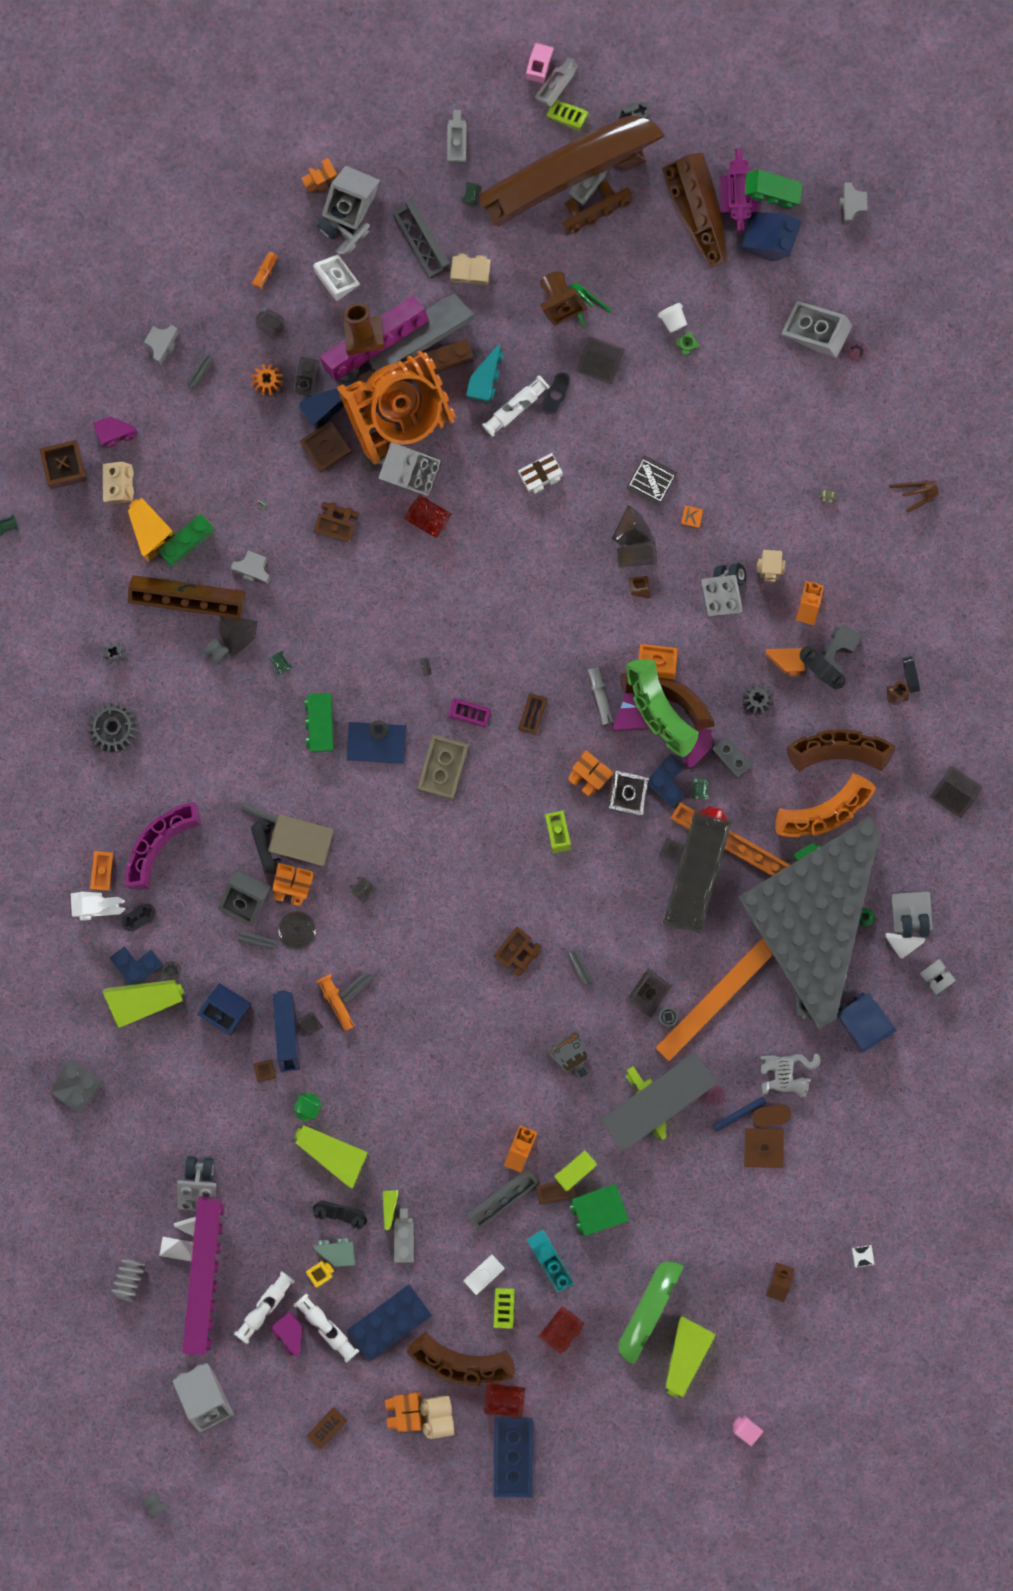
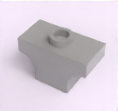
(852, 203)
(161, 342)
(252, 568)

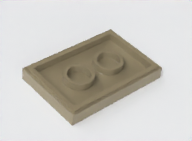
(442, 767)
(300, 840)

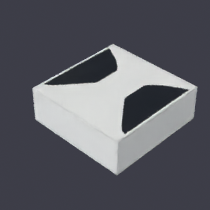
(863, 1256)

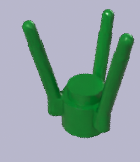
(583, 292)

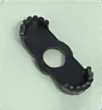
(561, 383)

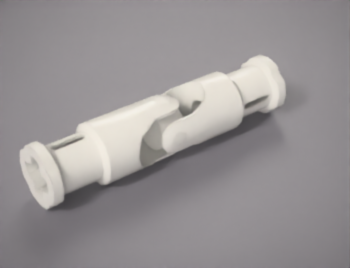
(504, 416)
(256, 1317)
(316, 1317)

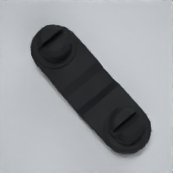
(822, 668)
(259, 830)
(335, 1211)

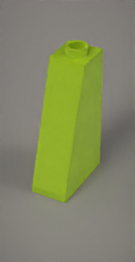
(141, 1000)
(335, 1155)
(688, 1352)

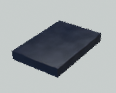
(365, 748)

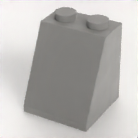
(351, 195)
(202, 1397)

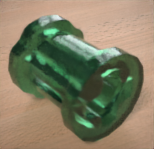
(471, 194)
(8, 524)
(280, 663)
(700, 789)

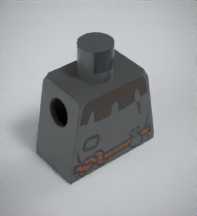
(570, 1054)

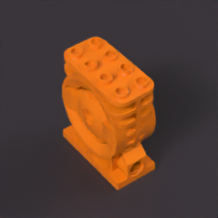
(383, 390)

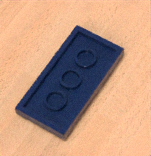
(389, 1322)
(513, 1457)

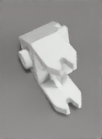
(93, 904)

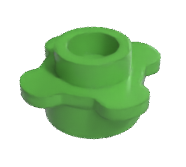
(688, 337)

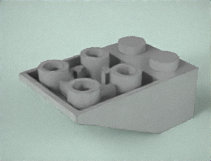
(409, 469)

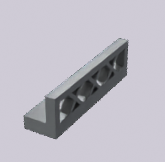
(428, 236)

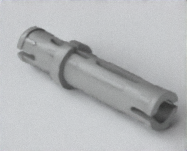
(600, 695)

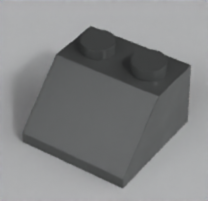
(244, 897)

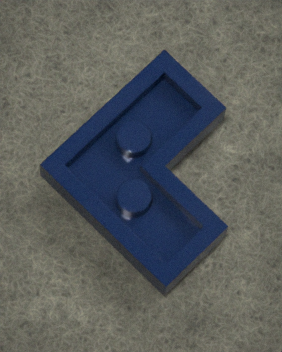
(662, 783)
(133, 970)

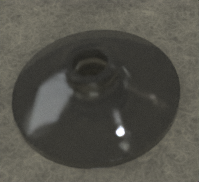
(304, 937)

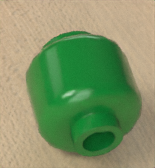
(307, 1106)

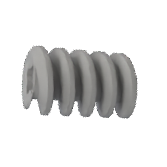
(127, 1279)

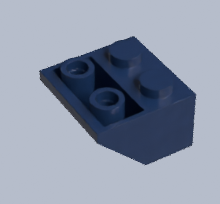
(224, 1009)

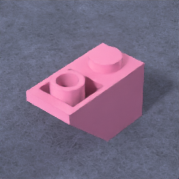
(539, 63)
(746, 1430)

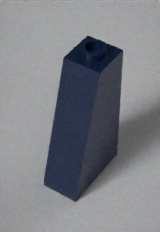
(286, 1031)

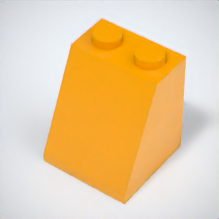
(148, 528)

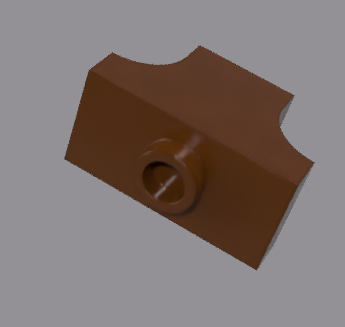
(780, 1282)

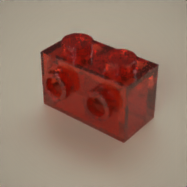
(428, 516)
(561, 1330)
(506, 1399)

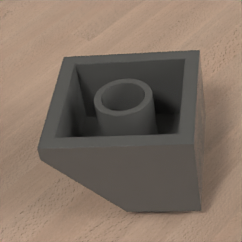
(76, 1086)

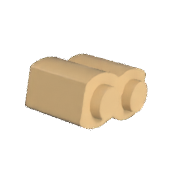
(470, 269)
(437, 1417)

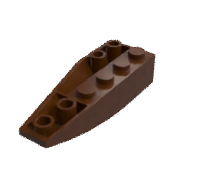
(697, 205)

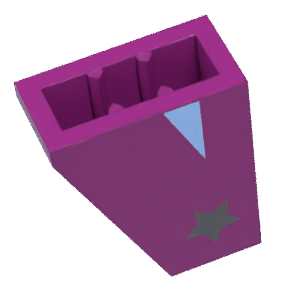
(629, 716)

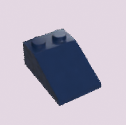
(321, 407)

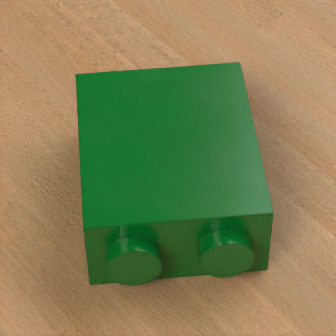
(599, 1210)

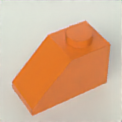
(787, 660)

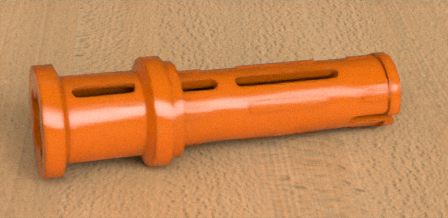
(331, 993)

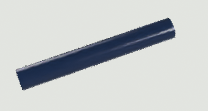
(739, 1114)

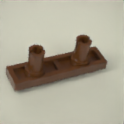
(603, 208)

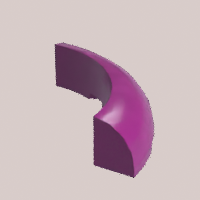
(154, 838)

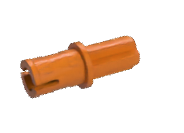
(265, 270)

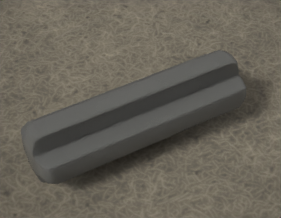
(200, 371)
(256, 940)
(580, 967)
(355, 987)

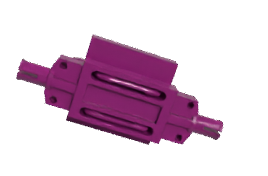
(732, 192)

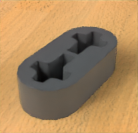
(631, 109)

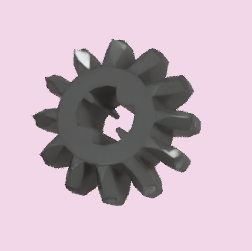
(761, 693)

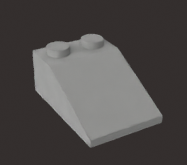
(817, 328)

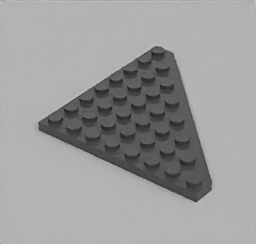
(813, 916)

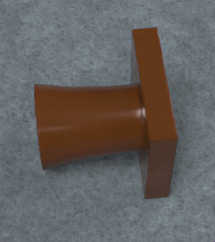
(562, 302)
(361, 330)

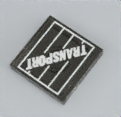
(651, 480)

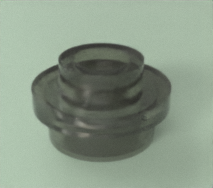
(374, 725)

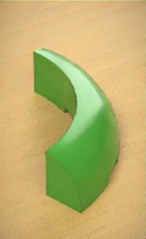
(656, 708)
(649, 1310)

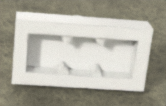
(484, 1274)

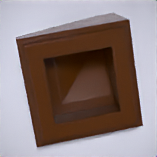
(640, 586)

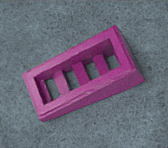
(451, 714)

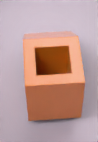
(809, 602)
(520, 1148)

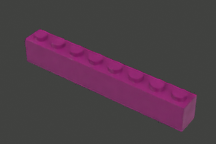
(202, 1275)

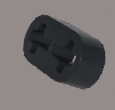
(911, 674)
(136, 913)

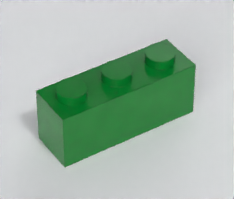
(773, 189)
(186, 540)
(319, 722)

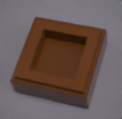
(265, 1070)

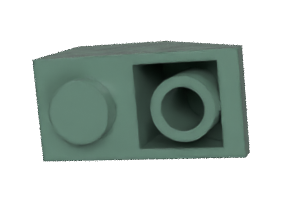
(337, 1253)

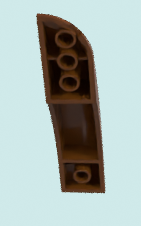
(568, 166)

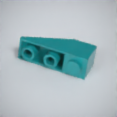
(482, 380)
(550, 1261)

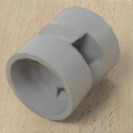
(933, 971)

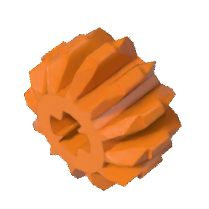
(274, 377)

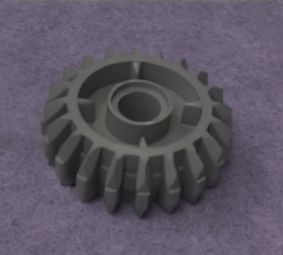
(104, 719)

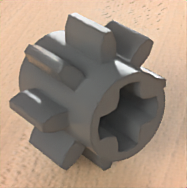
(112, 648)

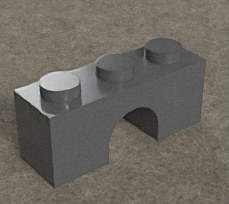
(843, 639)

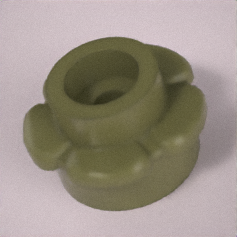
(827, 495)

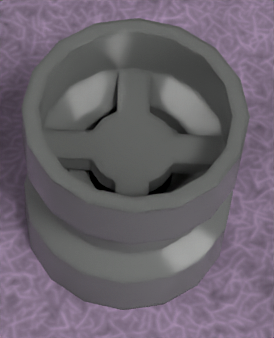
(216, 651)
(665, 1017)
(153, 1505)

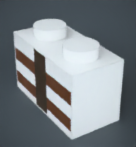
(540, 473)

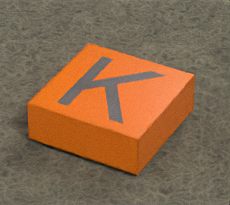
(692, 517)

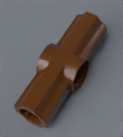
(897, 693)

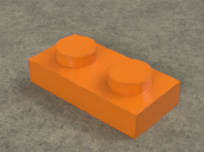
(102, 871)

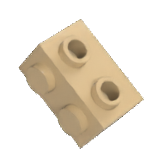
(118, 483)
(770, 565)

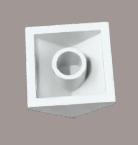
(336, 276)

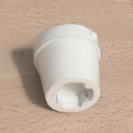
(673, 317)

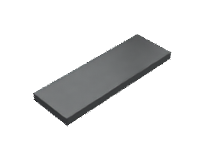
(443, 320)
(659, 1101)

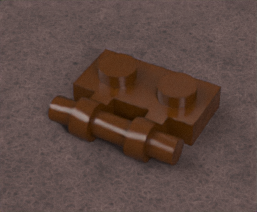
(333, 527)
(513, 947)

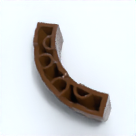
(684, 696)
(840, 745)
(461, 1367)

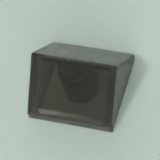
(600, 360)
(956, 792)
(627, 793)
(648, 992)

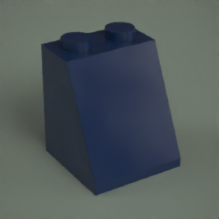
(770, 235)
(865, 1022)

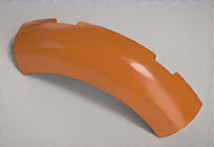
(828, 814)

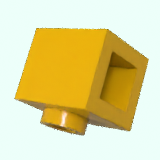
(320, 1273)

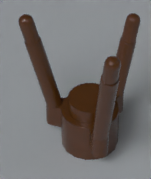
(927, 490)

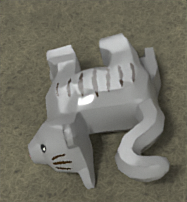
(783, 1071)

